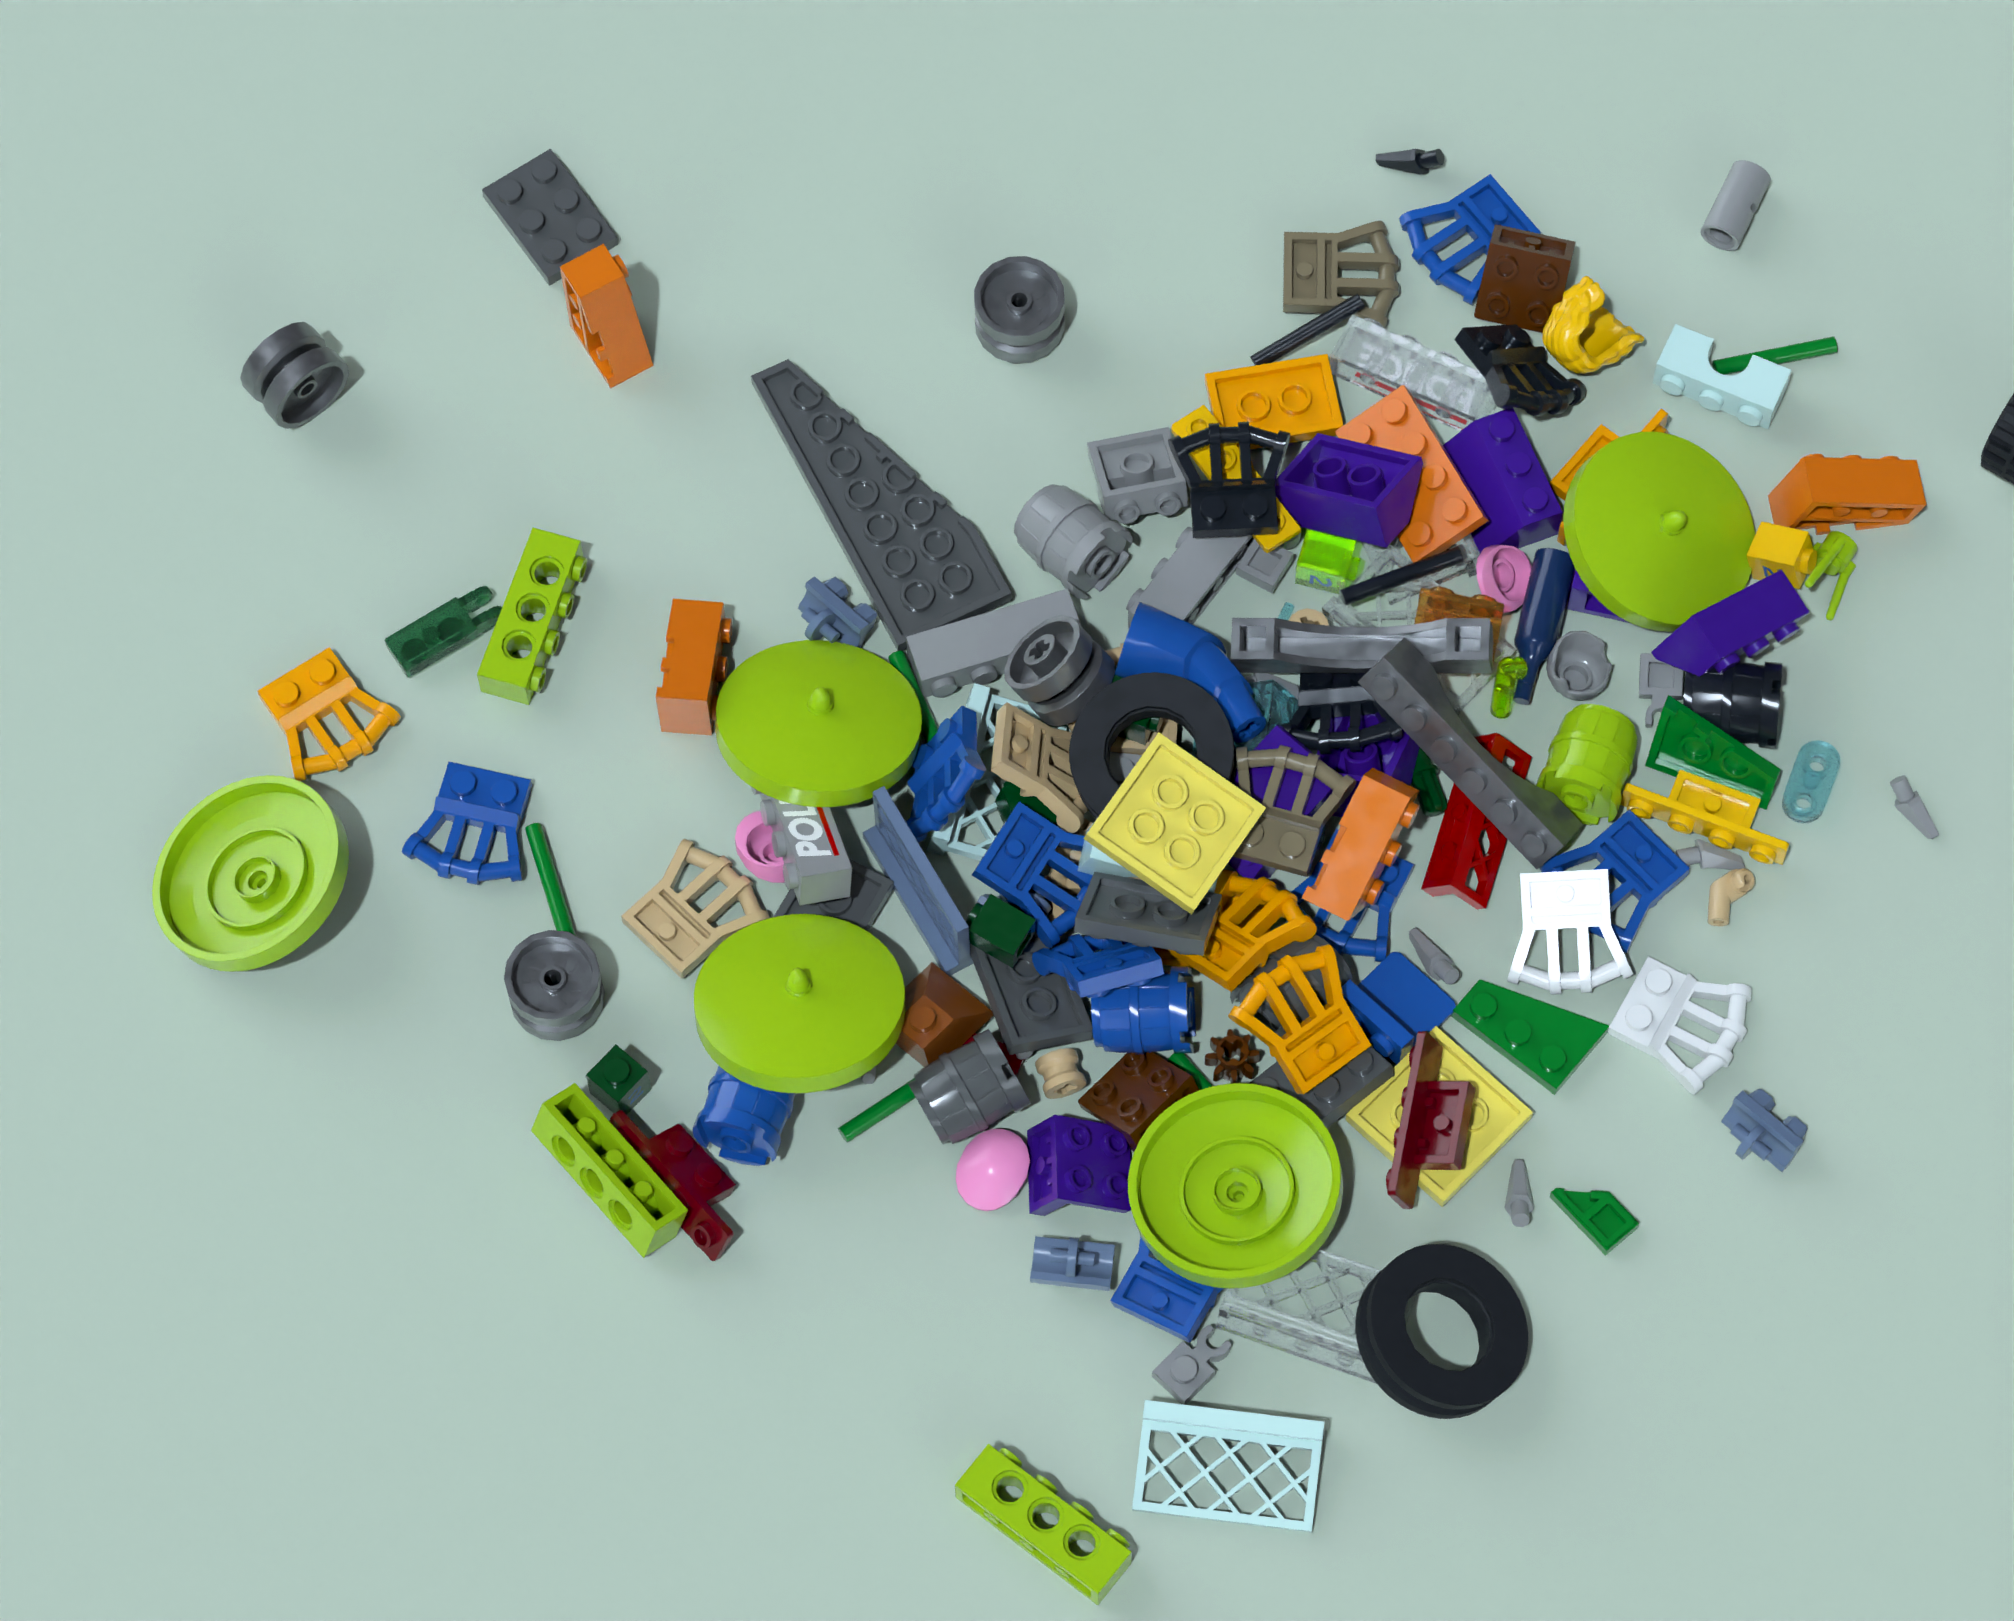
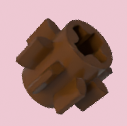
(1231, 1046)

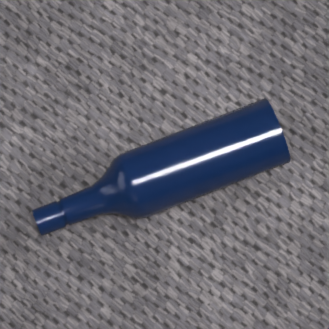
(1541, 614)

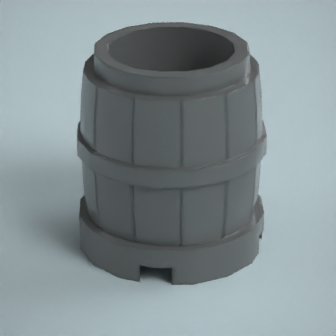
(1314, 977)
(968, 1089)

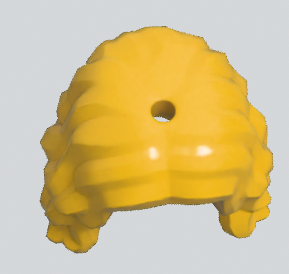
(1584, 333)

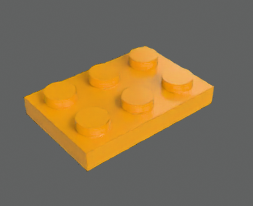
(1278, 396)

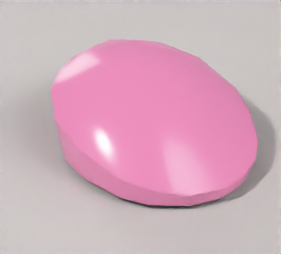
(1503, 575)
(755, 849)
(992, 1169)

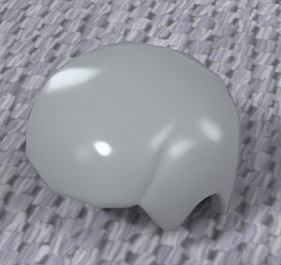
(1578, 665)

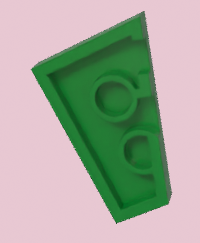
(1699, 747)
(1530, 1033)

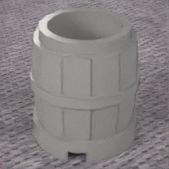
(1072, 539)

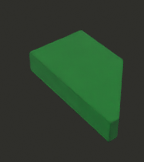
(1597, 1216)

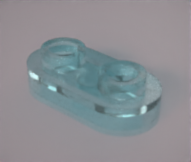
(1810, 784)

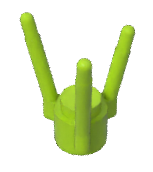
(1832, 558)

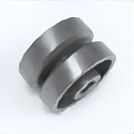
(1019, 309)
(294, 375)
(1058, 669)
(554, 985)

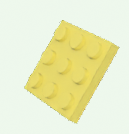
(1174, 823)
(1493, 1118)

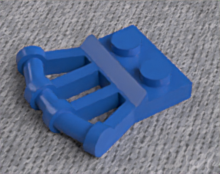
(1475, 213)
(944, 773)
(478, 800)
(1017, 859)
(1636, 860)
(1395, 881)
(1098, 972)
(1163, 1297)

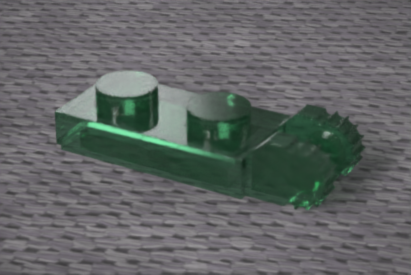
(442, 631)

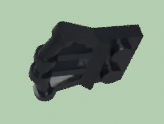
(1518, 370)
(1231, 505)
(1338, 695)

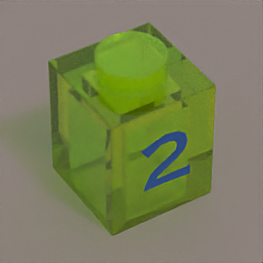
(1326, 562)

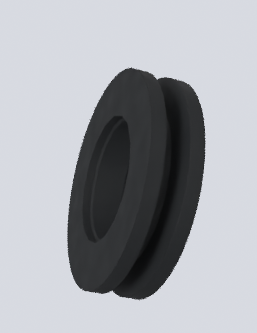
(1134, 700)
(1403, 1370)

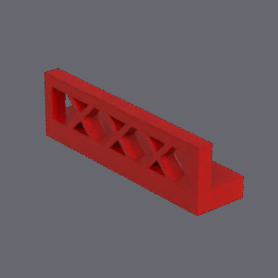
(1458, 837)

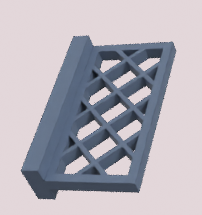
(918, 886)

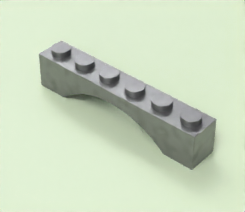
(1298, 647)
(1521, 811)

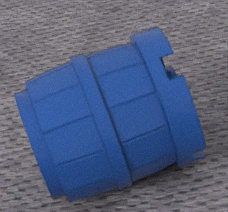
(1147, 1016)
(742, 1120)

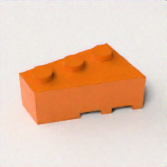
(605, 315)
(1848, 491)
(693, 666)
(1364, 845)

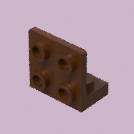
(1523, 277)
(1136, 1093)

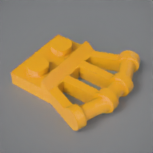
(311, 694)
(1238, 951)
(1319, 1043)

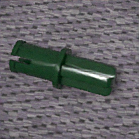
(1425, 780)

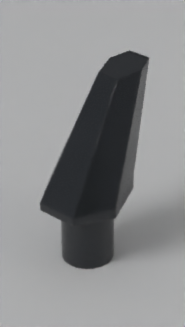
(1412, 160)

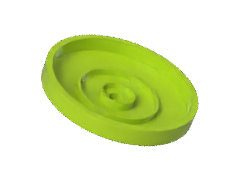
(1657, 529)
(818, 723)
(250, 873)
(799, 1003)
(1235, 1185)

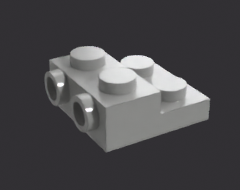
(1137, 475)

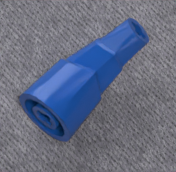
(1175, 647)

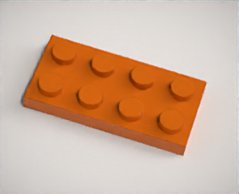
(1443, 502)

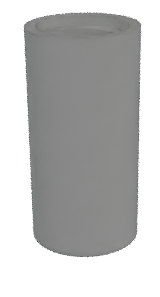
(1735, 205)

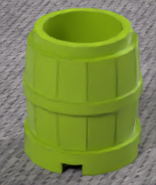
(1590, 761)

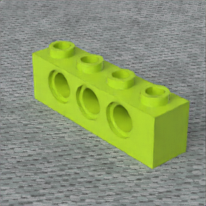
(543, 556)
(609, 1170)
(1090, 1574)

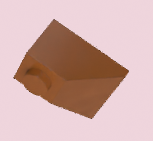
(938, 1015)

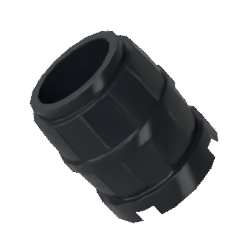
(1739, 701)

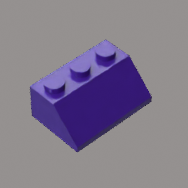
(1505, 482)
(1350, 489)
(1735, 627)

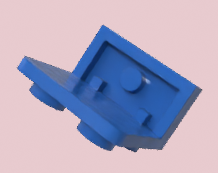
(1397, 1004)

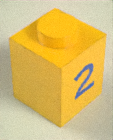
(1781, 548)

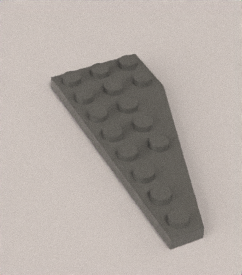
(900, 537)

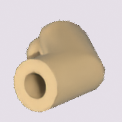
(1726, 891)

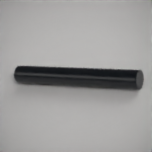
(1308, 331)
(1401, 576)

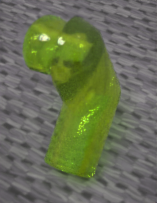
(1504, 685)

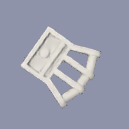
(1564, 902)
(1658, 1002)

